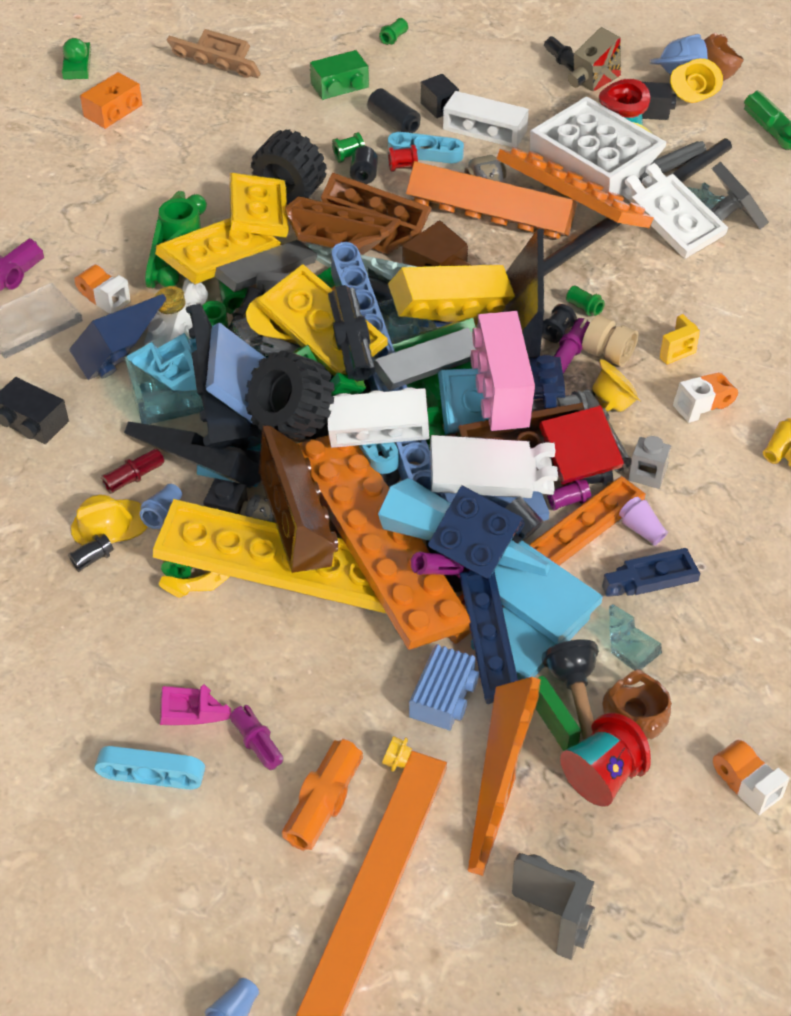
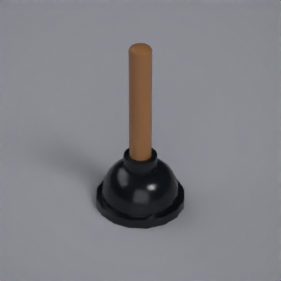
(573, 663)

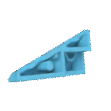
(418, 512)

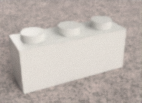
(485, 119)
(378, 417)

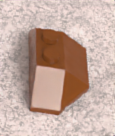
(360, 196)
(331, 224)

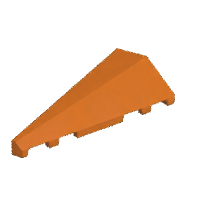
(509, 724)

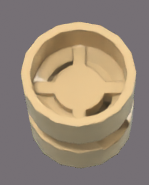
(612, 341)

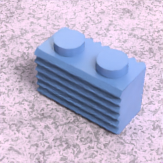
(442, 688)

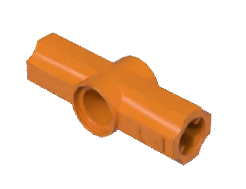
(322, 795)

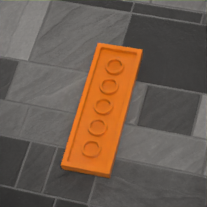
(572, 186)

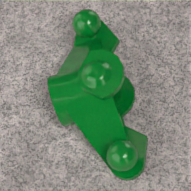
(175, 219)

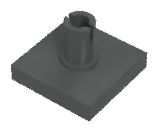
(737, 198)

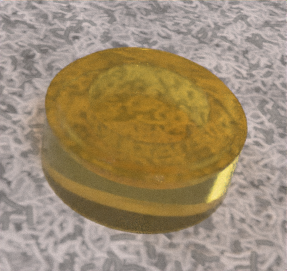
(175, 300)

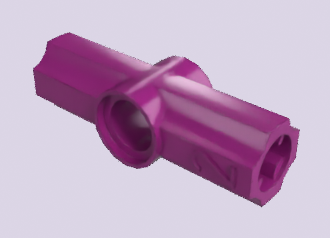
(18, 262)

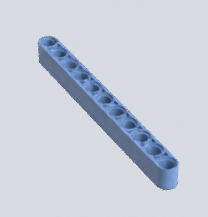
(349, 270)

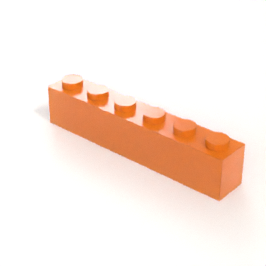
(492, 199)

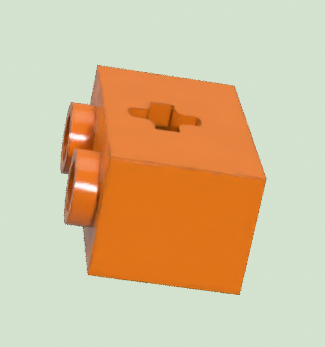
(111, 100)

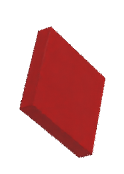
(582, 444)

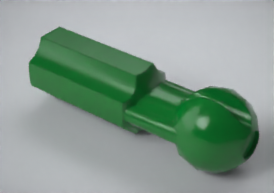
(769, 117)

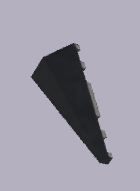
(223, 423)
(231, 462)

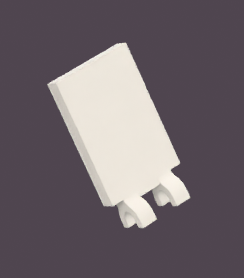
(676, 211)
(491, 466)

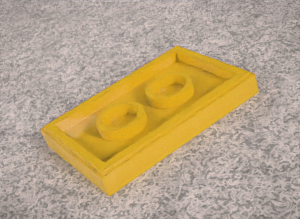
(258, 205)

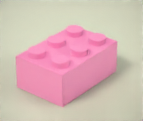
(503, 371)

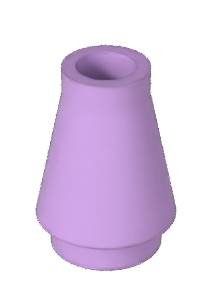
(642, 520)

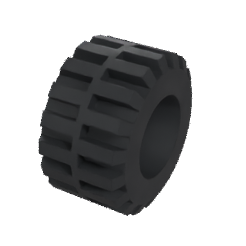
(291, 159)
(308, 399)

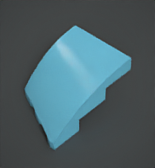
(169, 363)

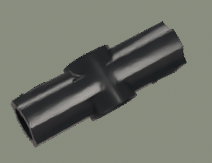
(351, 333)

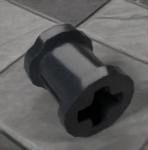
(558, 322)

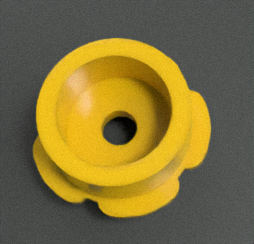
(397, 753)

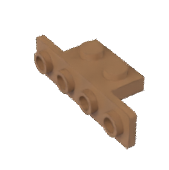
(219, 50)

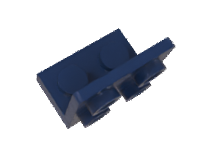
(475, 532)

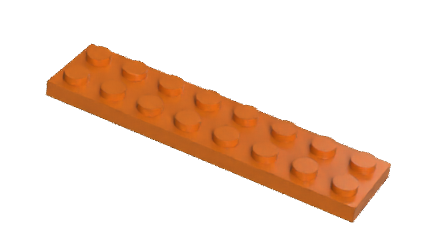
(353, 492)

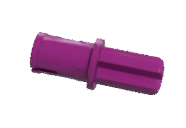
(256, 737)

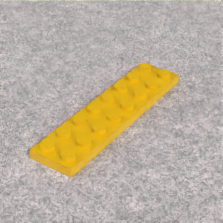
(254, 552)

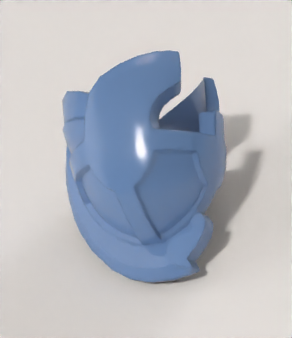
(681, 52)

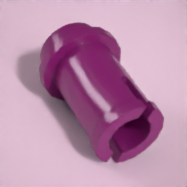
(569, 494)

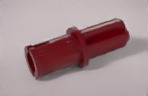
(132, 470)

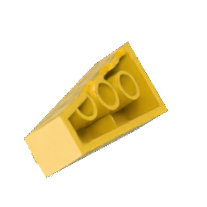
(450, 292)

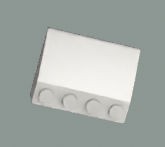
(596, 144)

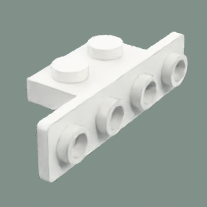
(169, 326)

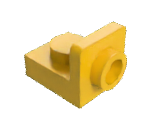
(680, 342)

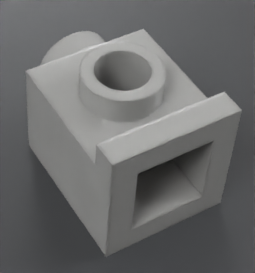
(650, 453)

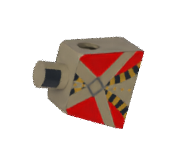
(597, 61)

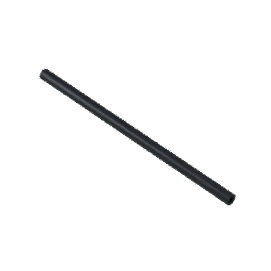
(607, 224)

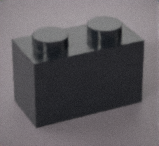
(32, 410)

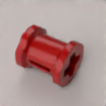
(402, 157)

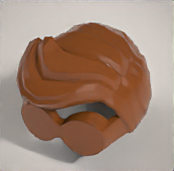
(722, 55)
(646, 705)

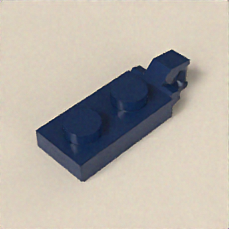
(548, 379)
(652, 573)

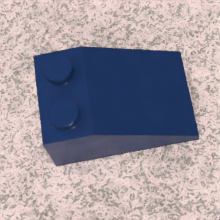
(112, 336)

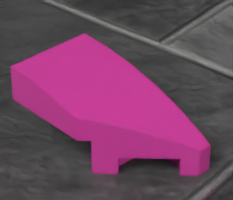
(190, 706)

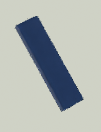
(488, 632)

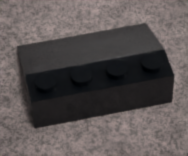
(527, 283)

